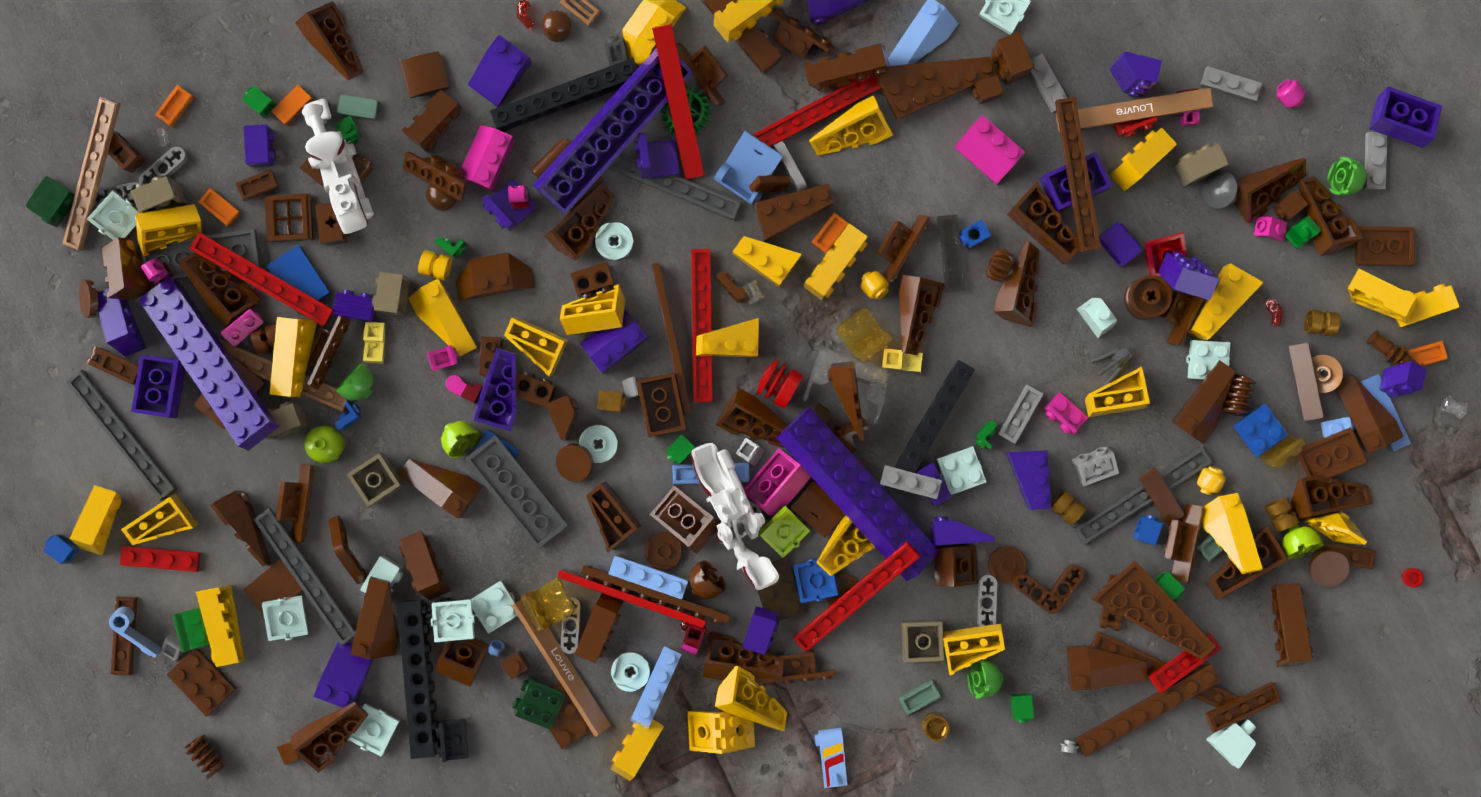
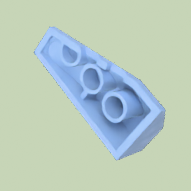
(927, 31)

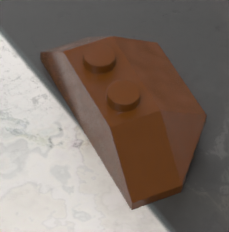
(493, 276)

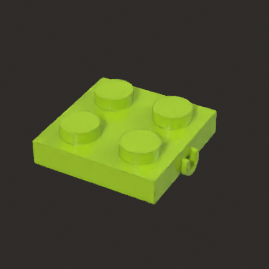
(783, 532)

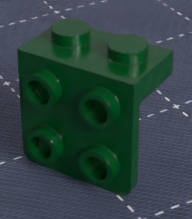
(51, 201)
(538, 703)

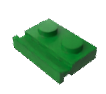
(191, 630)

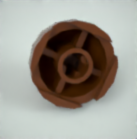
(705, 582)

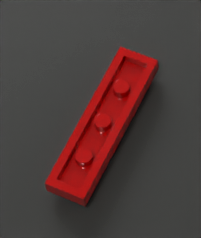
(160, 558)
(1179, 667)

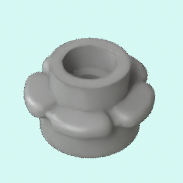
(1069, 746)

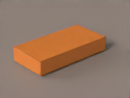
(292, 105)
(174, 106)
(219, 207)
(829, 233)
(1429, 353)

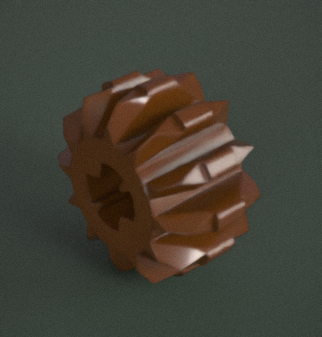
(999, 265)

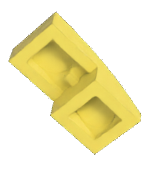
(374, 342)
(897, 360)

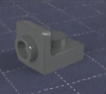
(615, 49)

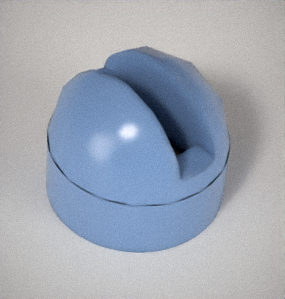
(494, 644)

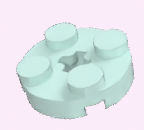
(614, 230)
(609, 441)
(621, 677)

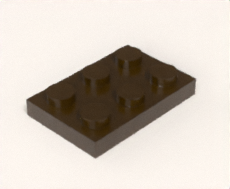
(783, 595)

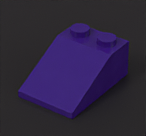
(499, 71)
(952, 532)
(343, 677)

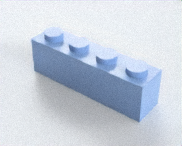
(648, 576)
(655, 687)

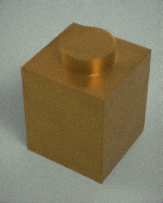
(611, 401)

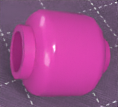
(1291, 93)

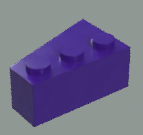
(119, 324)
(1032, 477)

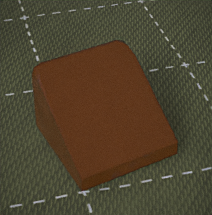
(287, 753)

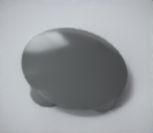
(1220, 189)

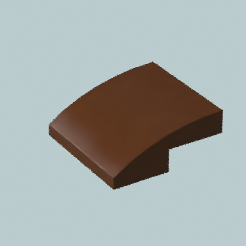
(424, 74)

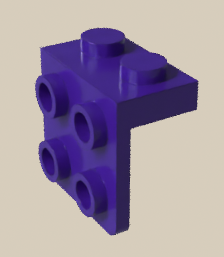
(656, 157)
(502, 208)

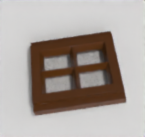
(288, 217)

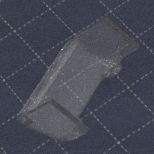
(866, 373)

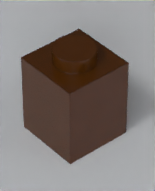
(987, 89)
(1289, 205)
(515, 664)

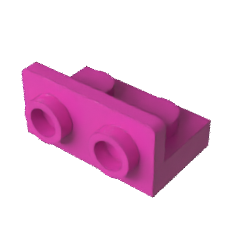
(242, 327)
(1065, 414)

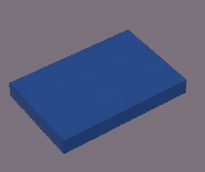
(299, 272)

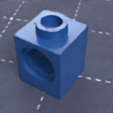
(982, 231)
(1147, 530)
(61, 548)

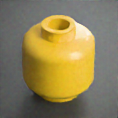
(874, 285)
(1211, 480)

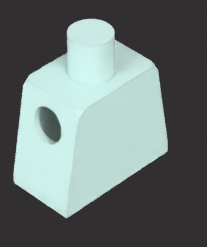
(1097, 316)
(1234, 742)

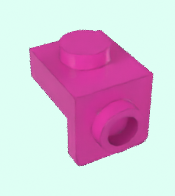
(1270, 228)
(442, 358)

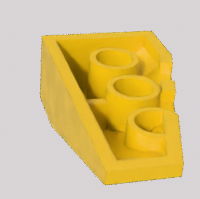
(857, 126)
(439, 312)
(1336, 527)
(1230, 528)
(844, 547)
(746, 699)

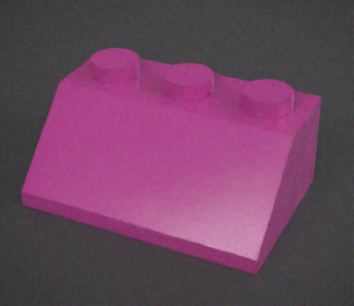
(989, 149)
(487, 157)
(776, 483)

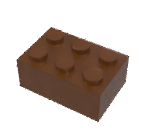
(661, 405)

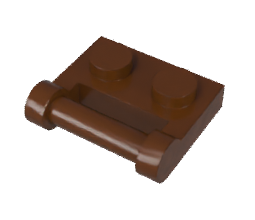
(727, 283)

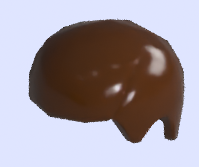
(556, 26)
(438, 199)

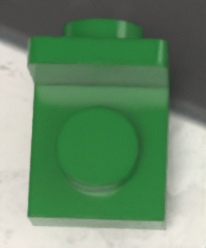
(348, 129)
(1302, 232)
(447, 245)
(986, 431)

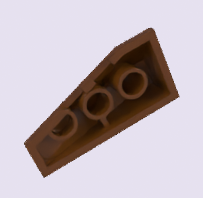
(1263, 187)
(577, 229)
(1336, 229)
(221, 292)
(1016, 295)
(846, 387)
(751, 417)
(1097, 668)
(325, 737)

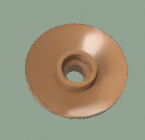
(1334, 370)

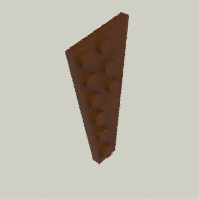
(924, 84)
(1147, 605)

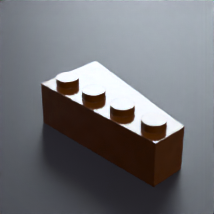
(847, 67)
(1230, 578)

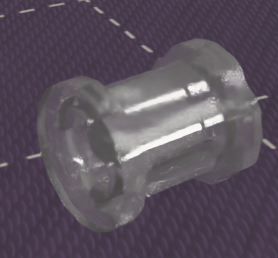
(753, 292)
(1454, 407)

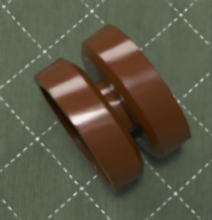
(1138, 292)

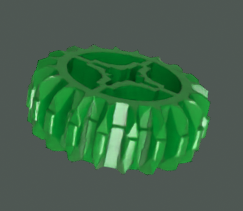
(701, 117)

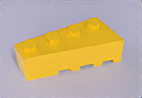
(741, 16)
(835, 262)
(1229, 295)
(291, 355)
(221, 625)

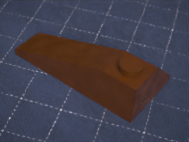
(327, 34)
(917, 303)
(1204, 407)
(1371, 420)
(444, 487)
(1322, 495)
(239, 513)
(376, 627)
(726, 653)

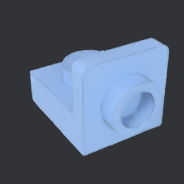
(1336, 425)

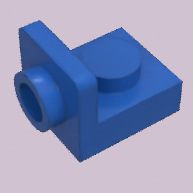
(346, 419)

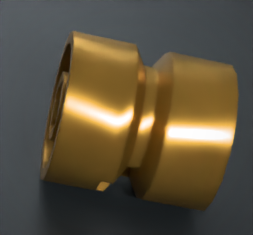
(1326, 323)
(1070, 509)
(1281, 515)
(935, 726)

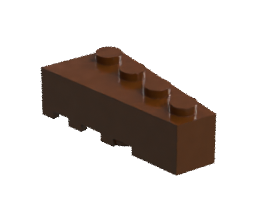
(790, 210)
(1045, 224)
(1290, 625)

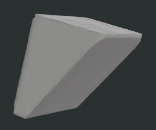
(630, 387)
(750, 451)
(171, 647)

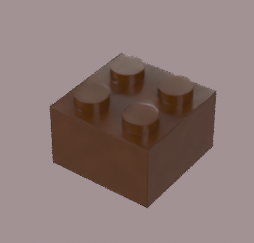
(1012, 58)

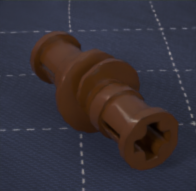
(1388, 349)

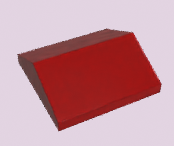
(1157, 249)

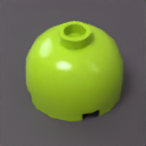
(458, 438)
(324, 444)
(1300, 541)

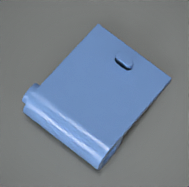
(746, 165)

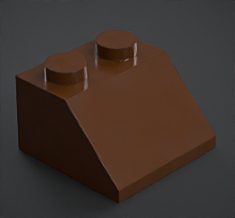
(564, 415)
(955, 566)
(462, 660)

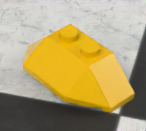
(638, 30)

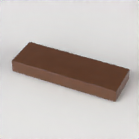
(1161, 496)
(1356, 556)

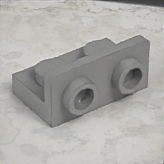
(1095, 465)

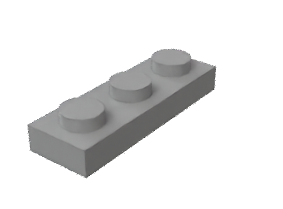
(1046, 82)
(1231, 84)
(1375, 161)
(1020, 414)
(910, 482)

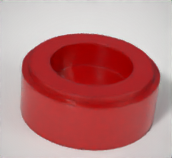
(1412, 577)

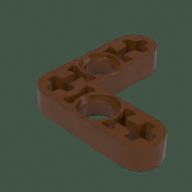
(342, 550)
(1053, 593)

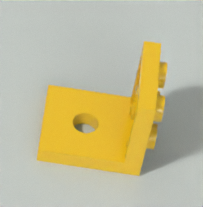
(720, 732)

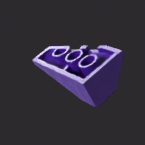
(825, 10)
(498, 395)

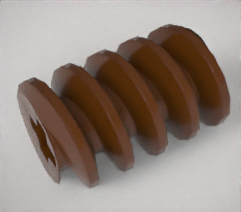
(1239, 395)
(205, 756)

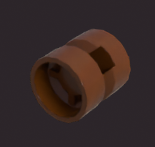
(264, 339)

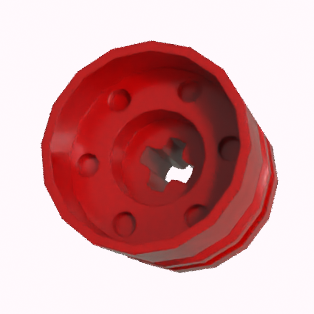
(779, 383)

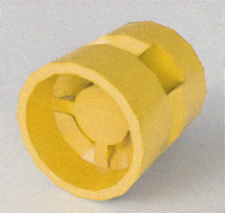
(435, 265)

